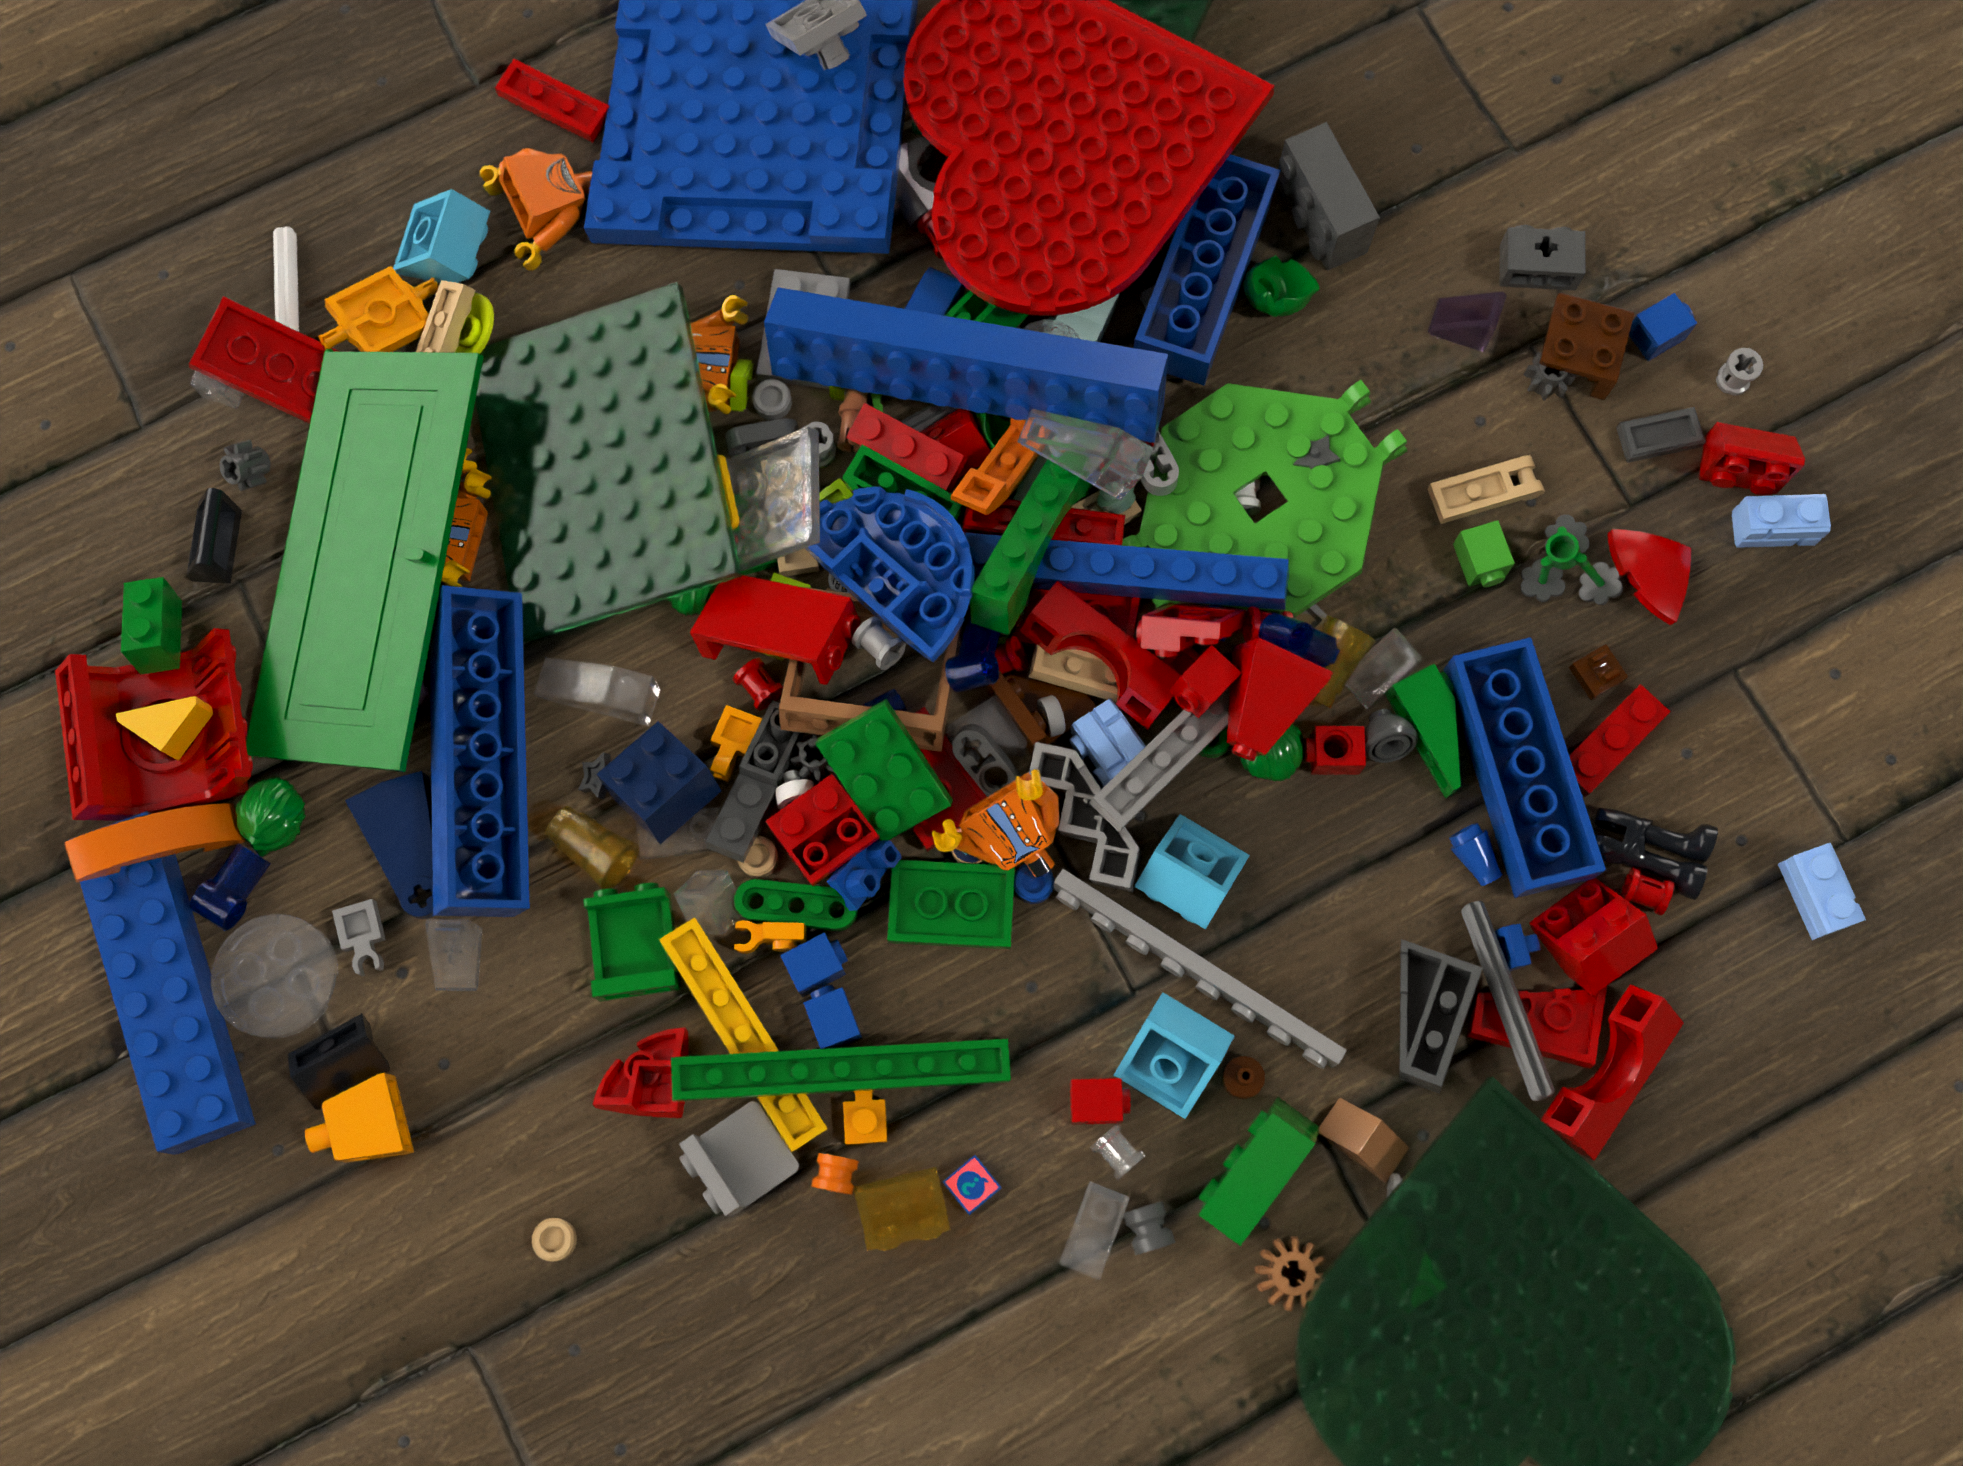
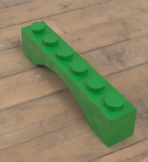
(1011, 568)

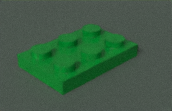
(884, 771)
(951, 904)

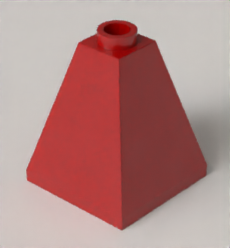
(1268, 695)

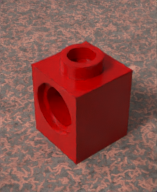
(1204, 682)
(1351, 741)
(1098, 1101)

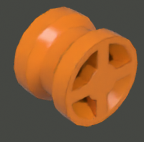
(835, 1173)

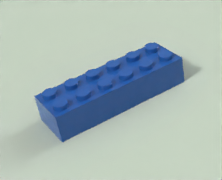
(1207, 268)
(1524, 768)

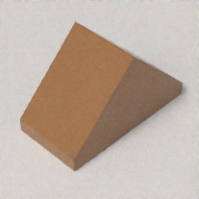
(1363, 1138)

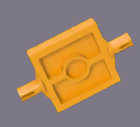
(378, 313)

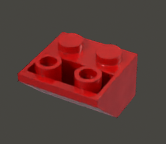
(1749, 459)
(822, 829)
(1595, 935)

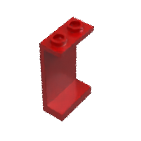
(778, 622)

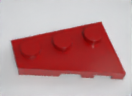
(1562, 1021)

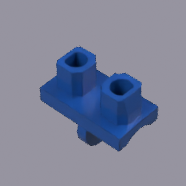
(862, 873)

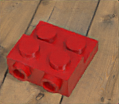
(1182, 625)

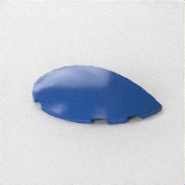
(900, 562)

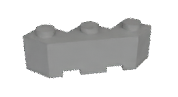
(1116, 852)

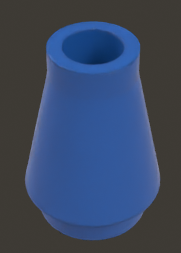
(1476, 853)

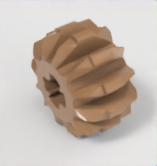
(1281, 1284)

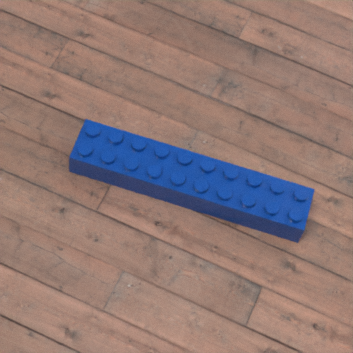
(963, 362)

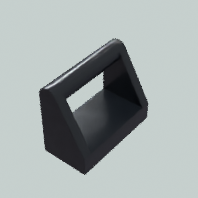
(214, 538)

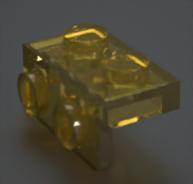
(902, 1209)

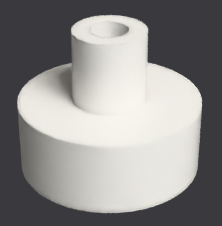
(791, 789)

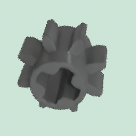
(1547, 380)
(245, 465)
(814, 769)

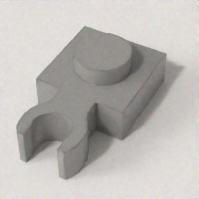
(358, 930)

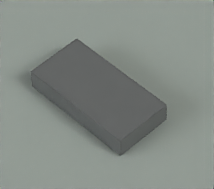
(1660, 434)

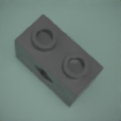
(1542, 258)

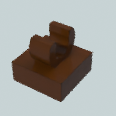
(1598, 672)

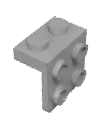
(739, 1159)

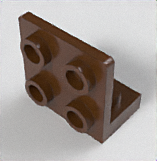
(1587, 341)
(1020, 697)

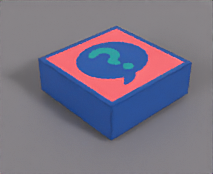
(972, 1185)

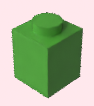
(1484, 554)

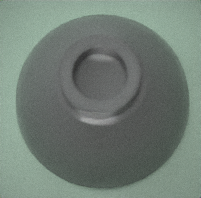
(1389, 737)

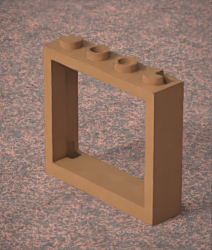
(822, 716)

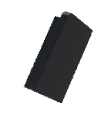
(336, 1061)

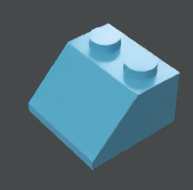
(442, 238)
(1191, 871)
(1174, 1055)

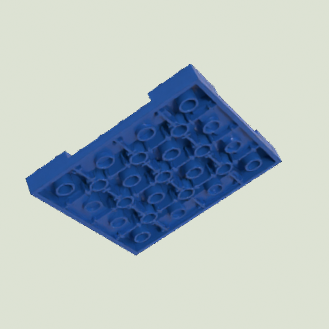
(742, 139)

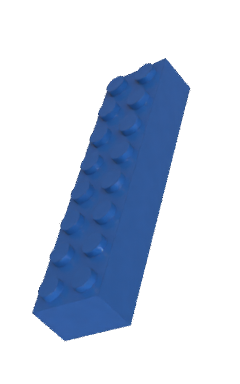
(478, 754)
(167, 1004)

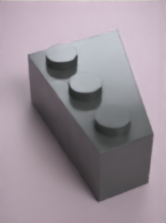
(1433, 1009)

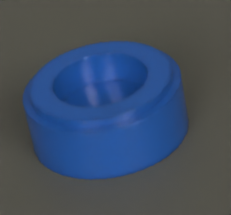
(1032, 889)

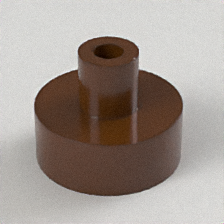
(1233, 1080)

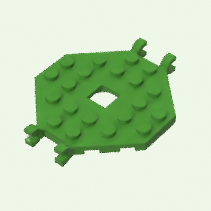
(1261, 433)

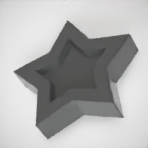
(1319, 454)
(591, 781)

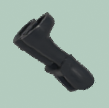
(1693, 846)

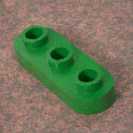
(780, 895)

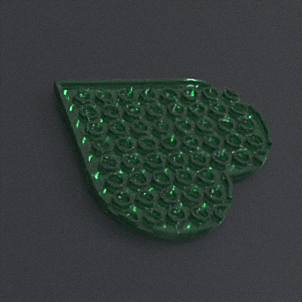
(1512, 1315)

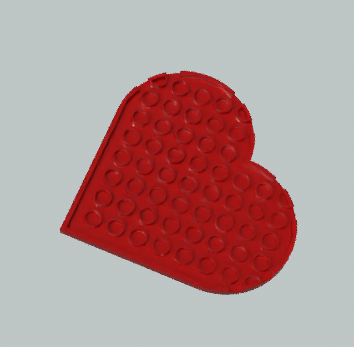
(1066, 142)

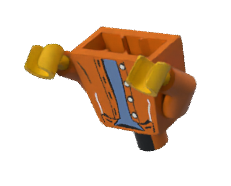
(543, 196)
(718, 351)
(466, 529)
(1008, 826)

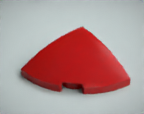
(1654, 568)
(645, 1079)

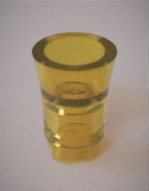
(1353, 647)
(592, 846)

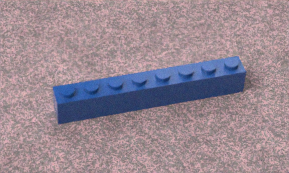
(1153, 573)

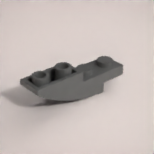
(754, 789)

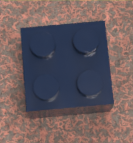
(659, 782)

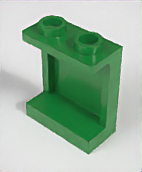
(627, 943)

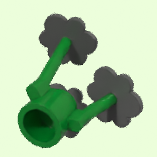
(1563, 552)

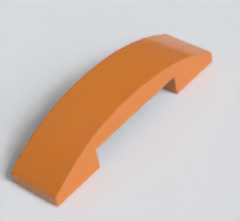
(998, 474)
(152, 837)

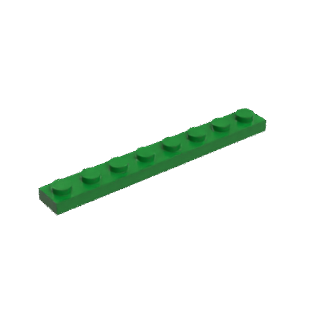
(839, 1070)

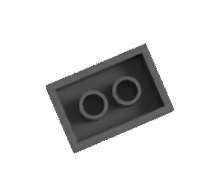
(1326, 197)

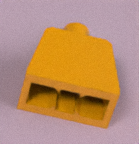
(363, 1123)

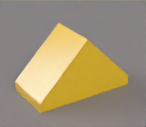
(170, 724)

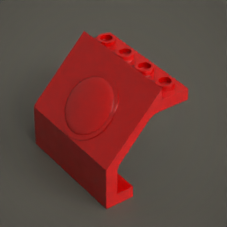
(120, 773)

